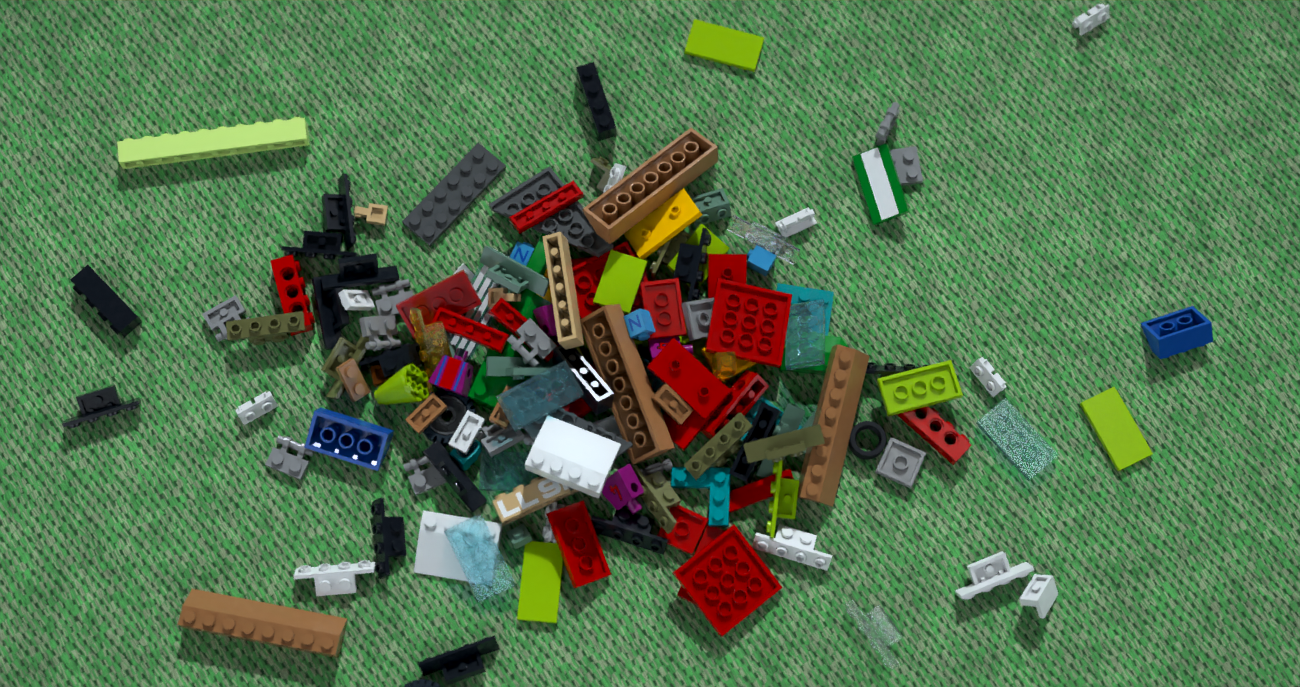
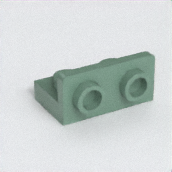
(713, 206)

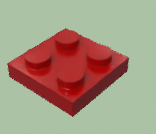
(686, 531)

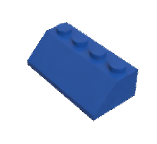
(348, 438)

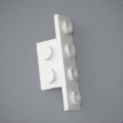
(794, 546)
(990, 573)
(335, 578)

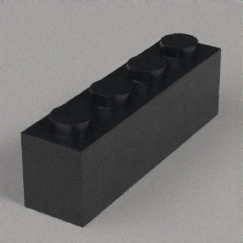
(596, 101)
(108, 303)
(596, 391)
(762, 428)

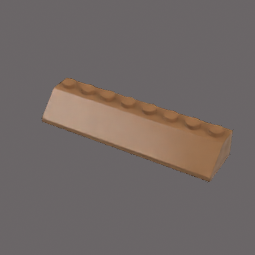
(651, 185)
(625, 375)
(836, 417)
(263, 623)

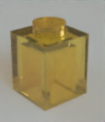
(724, 364)

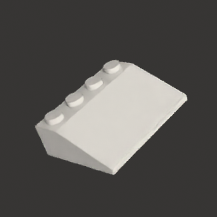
(572, 456)
(434, 550)

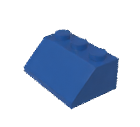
(1177, 332)

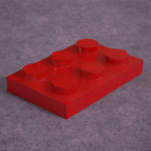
(664, 302)

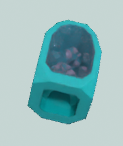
(466, 460)

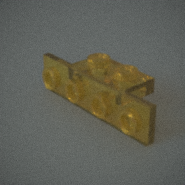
(431, 340)

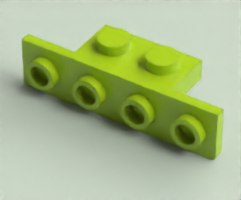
(784, 498)

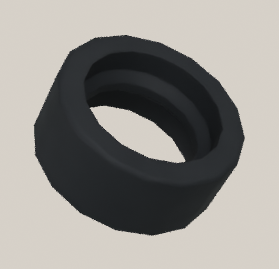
(867, 454)

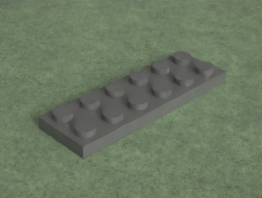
(454, 194)

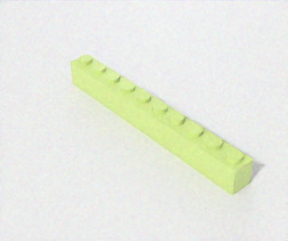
(213, 143)

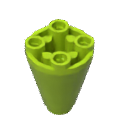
(405, 386)

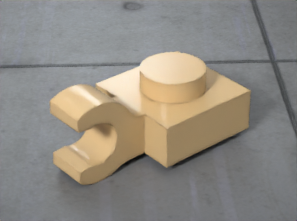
(374, 213)
(495, 294)

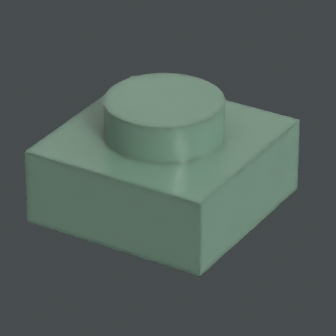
(519, 536)

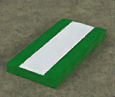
(880, 184)

